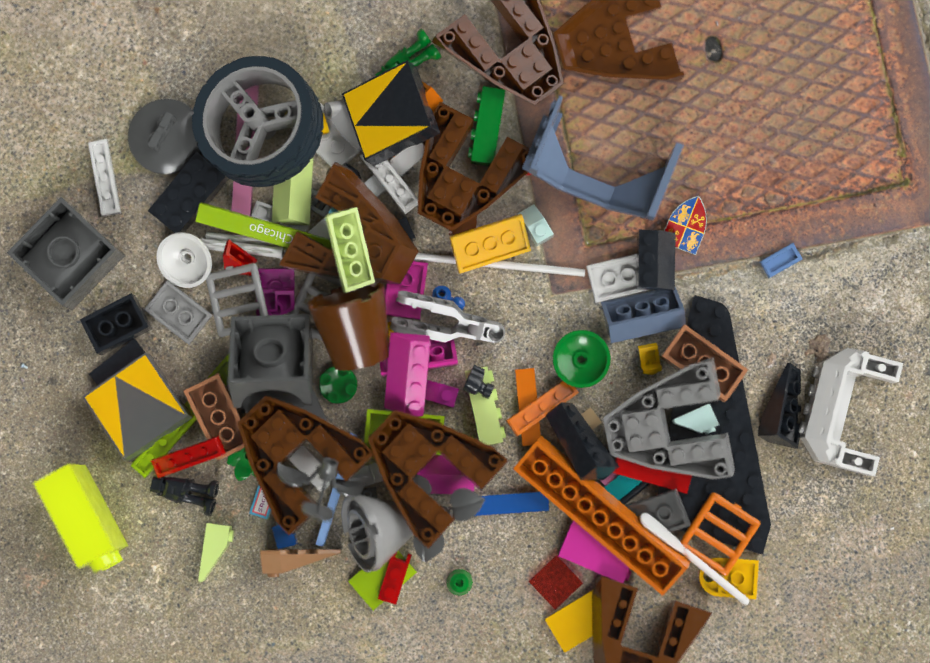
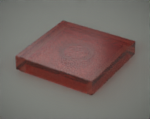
(555, 582)

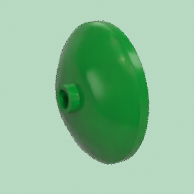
(595, 355)

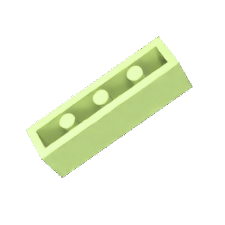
(486, 413)

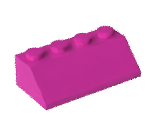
(407, 373)

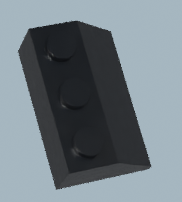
(655, 260)

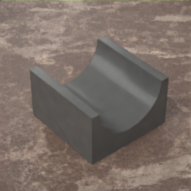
(65, 254)
(270, 355)

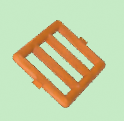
(744, 538)

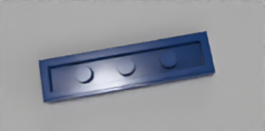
(514, 503)

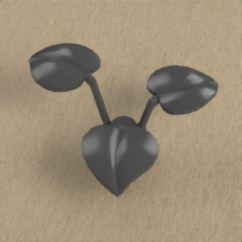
(326, 472)
(464, 506)

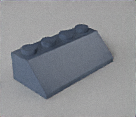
(643, 314)

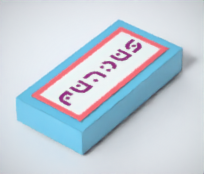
(260, 506)

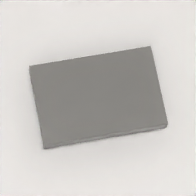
(178, 312)

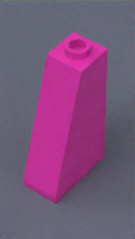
(589, 553)

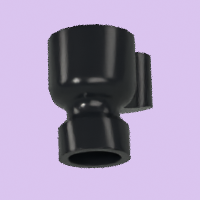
(476, 385)

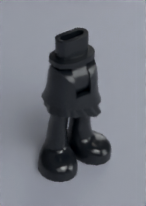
(178, 491)

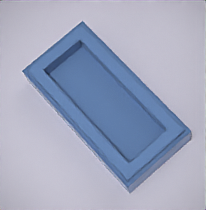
(780, 260)

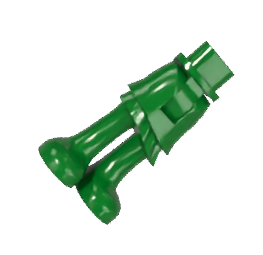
(403, 55)

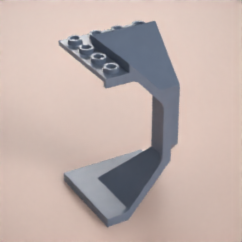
(635, 198)

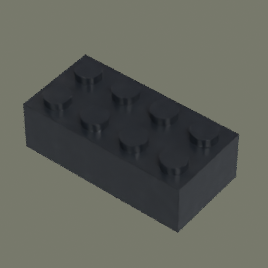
(180, 201)

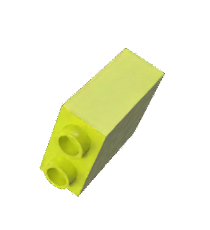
(82, 517)

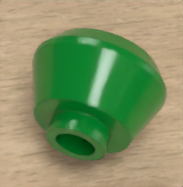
(456, 577)

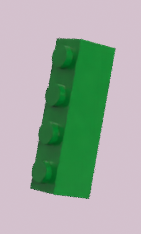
(488, 126)

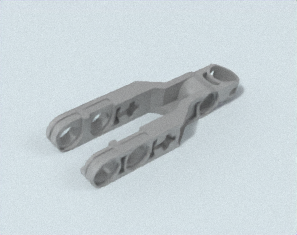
(468, 325)

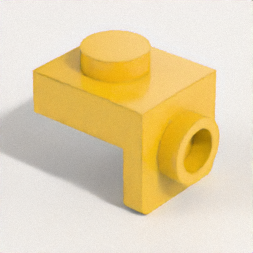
(649, 358)

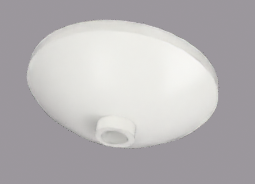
(177, 266)

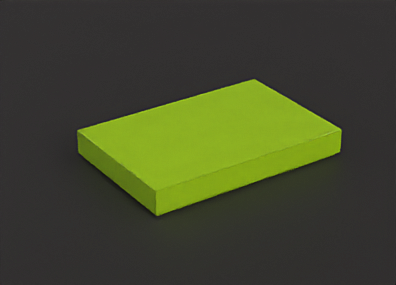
(369, 583)

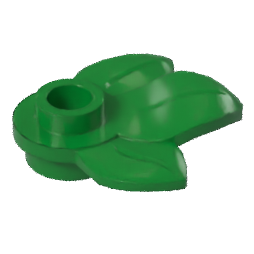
(241, 463)

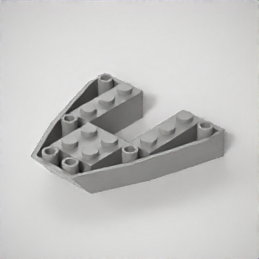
(641, 434)

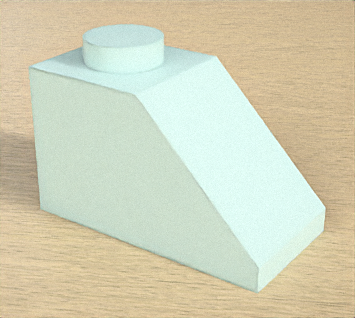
(536, 225)
(698, 420)

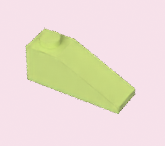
(216, 542)

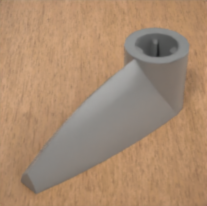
(339, 115)

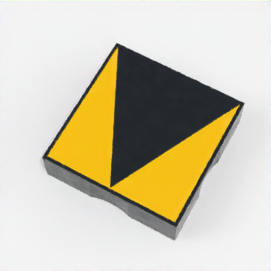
(390, 113)

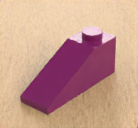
(441, 394)

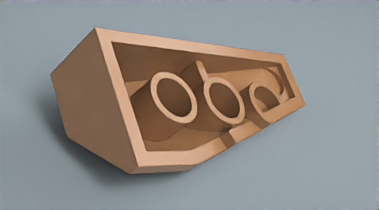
(283, 560)

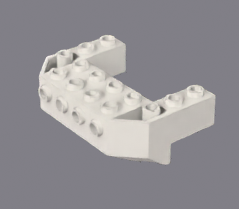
(830, 403)

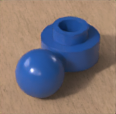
(458, 300)

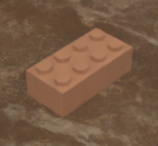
(692, 348)
(216, 413)

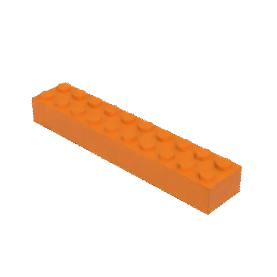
(601, 516)

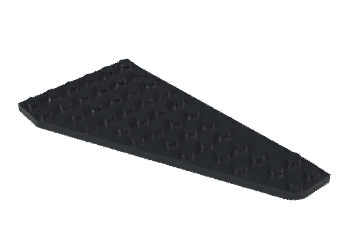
(746, 485)

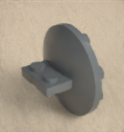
(163, 136)

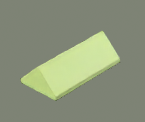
(293, 199)
(349, 249)

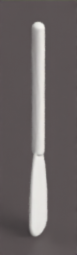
(663, 534)

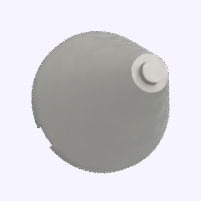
(374, 529)

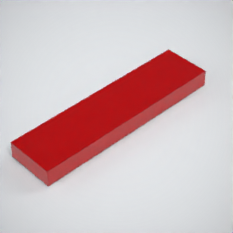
(188, 456)
(653, 476)

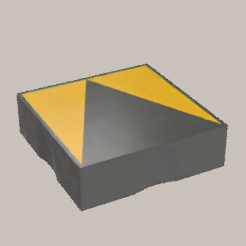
(137, 407)

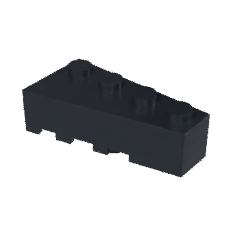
(581, 443)

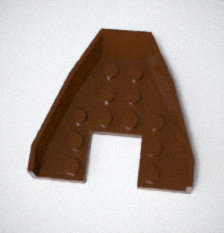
(601, 45)
(386, 241)

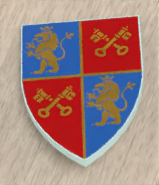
(689, 224)

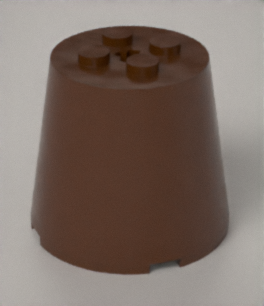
(353, 326)

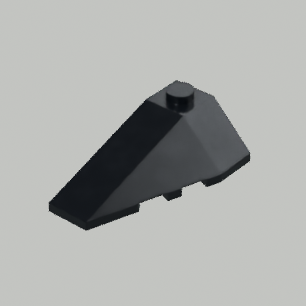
(780, 417)

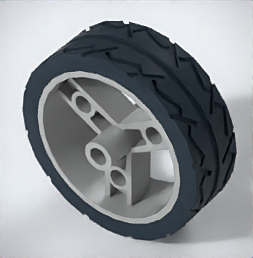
(228, 87)

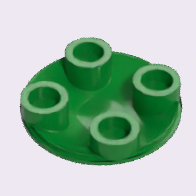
(338, 385)

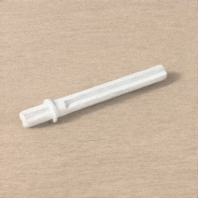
(253, 249)

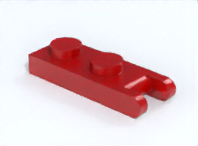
(394, 579)

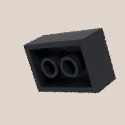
(116, 324)

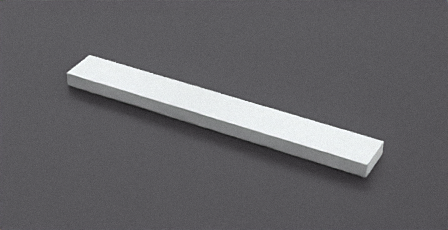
(401, 163)

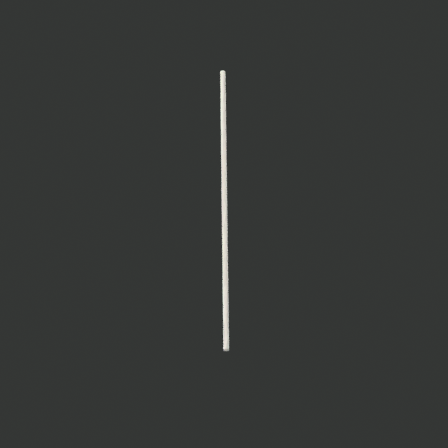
(427, 257)

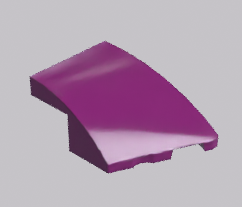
(278, 290)

